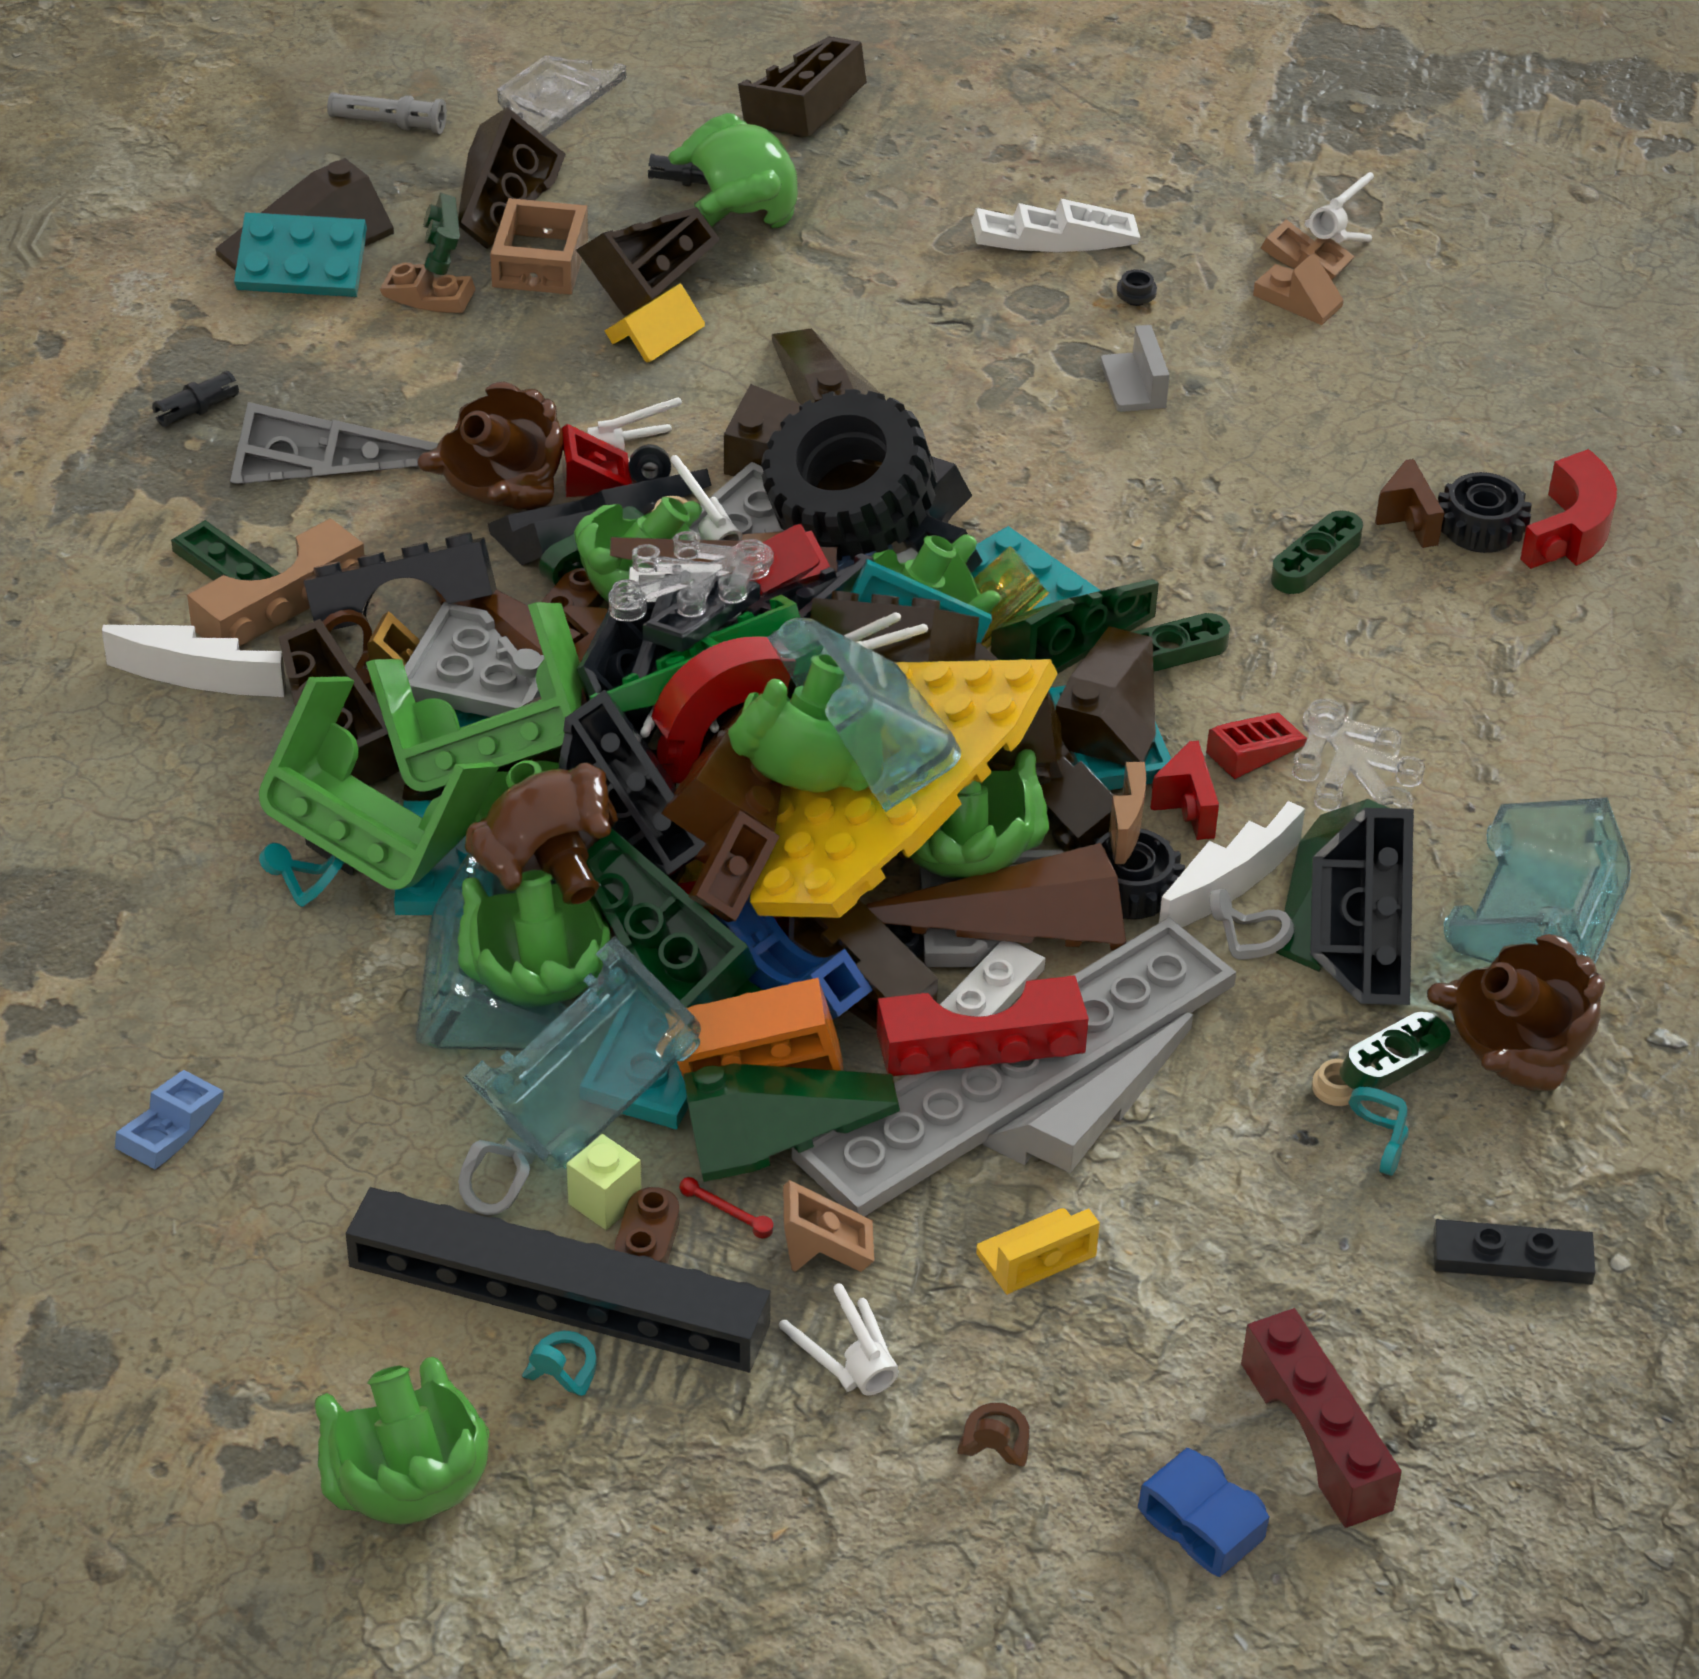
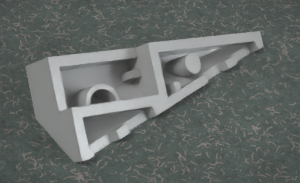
(296, 445)
(1074, 1117)

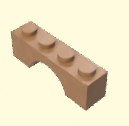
(252, 608)

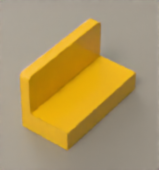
(659, 323)
(1040, 1248)

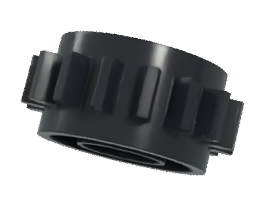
(1484, 512)
(1145, 874)

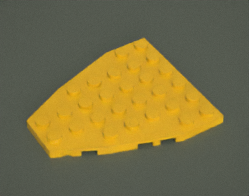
(843, 837)

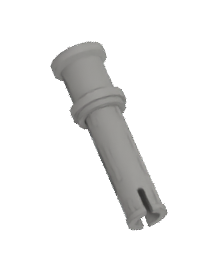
(405, 116)

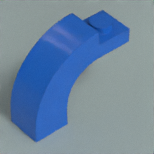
(784, 962)

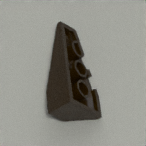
(331, 191)

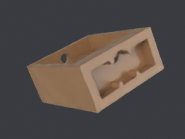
(554, 268)

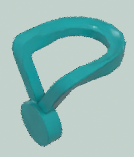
(278, 860)
(1400, 1131)
(551, 1361)

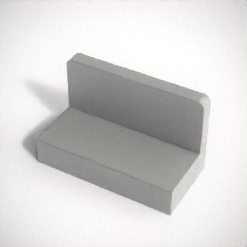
(1140, 377)

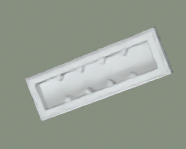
(996, 981)

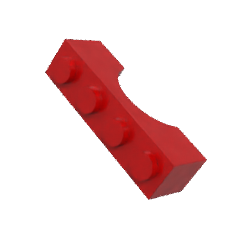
(925, 1037)

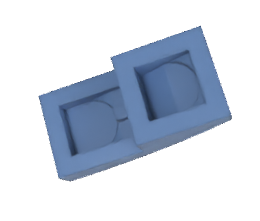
(174, 1117)

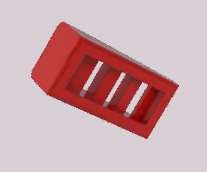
(1236, 753)

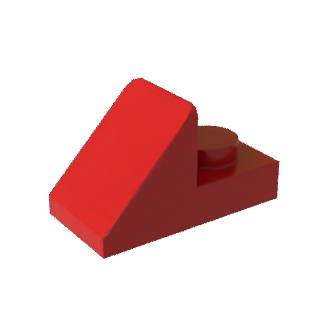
(795, 559)
(1188, 786)

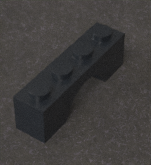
(455, 570)

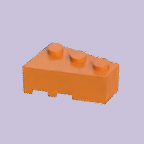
(768, 1028)

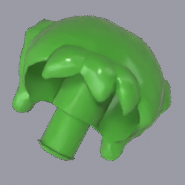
(743, 169)
(595, 533)
(943, 569)
(795, 738)
(991, 824)
(530, 941)
(407, 1453)

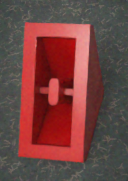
(591, 464)

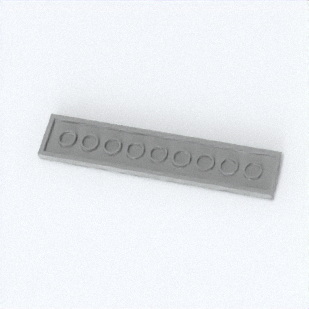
(956, 1109)

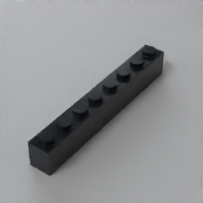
(559, 1278)

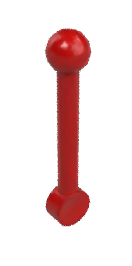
(761, 1226)

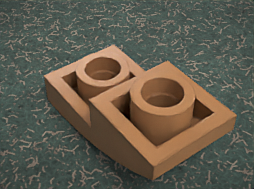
(419, 289)

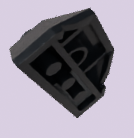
(613, 657)
(634, 780)
(1366, 906)

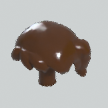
(502, 449)
(546, 827)
(1527, 1010)

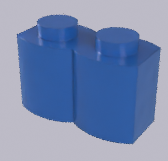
(1204, 1511)

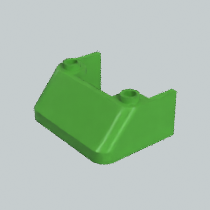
(428, 732)
(320, 800)

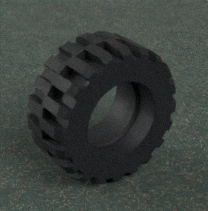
(843, 431)

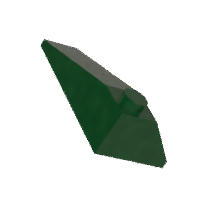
(1072, 626)
(1299, 894)
(665, 928)
(759, 1110)

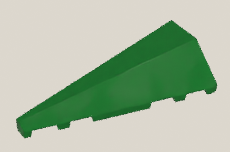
(645, 691)

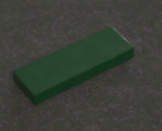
(219, 555)

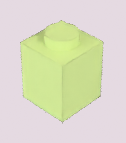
(603, 1181)

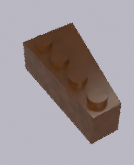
(720, 786)

